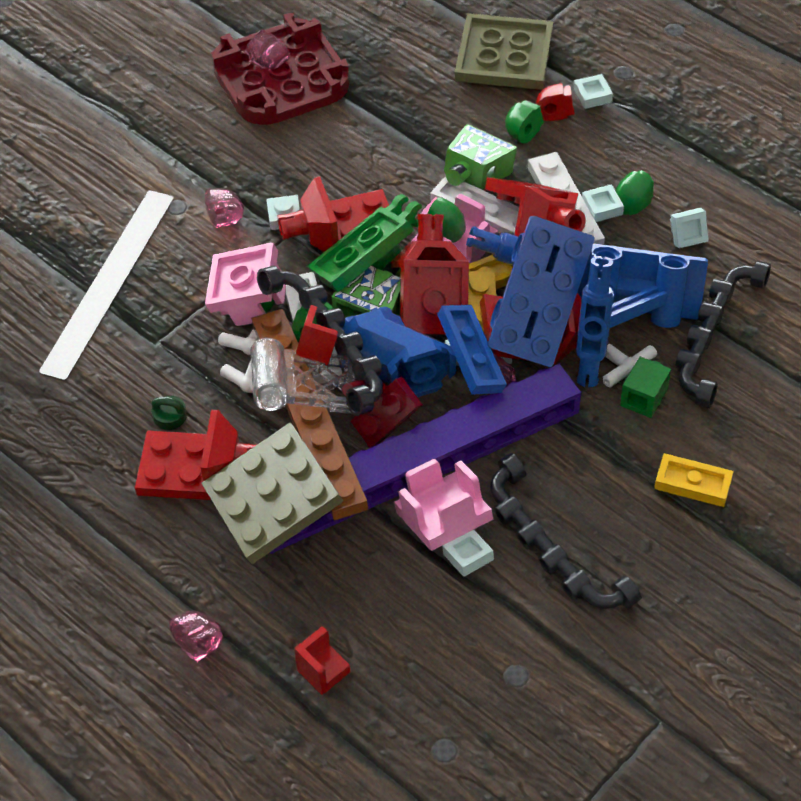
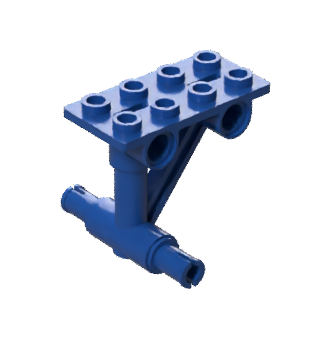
(626, 284)
(540, 289)

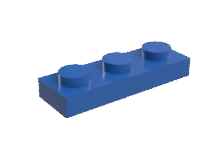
(471, 349)

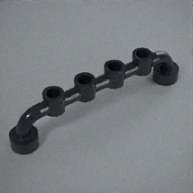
(711, 316)
(360, 398)
(553, 556)

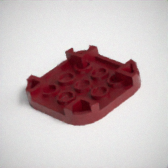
(300, 85)

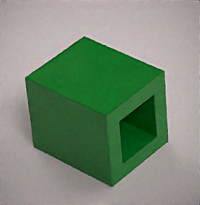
(645, 387)

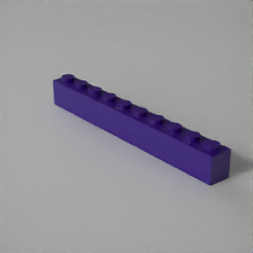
(460, 436)

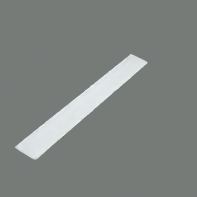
(105, 286)

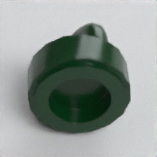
(168, 412)

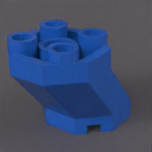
(403, 350)

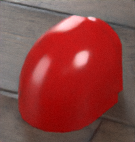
(555, 102)

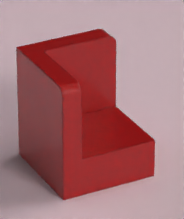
(316, 340)
(320, 662)

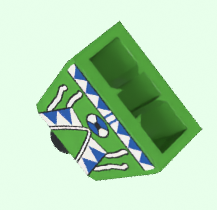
(477, 156)
(370, 291)

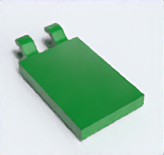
(366, 243)

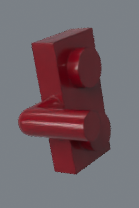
(389, 412)

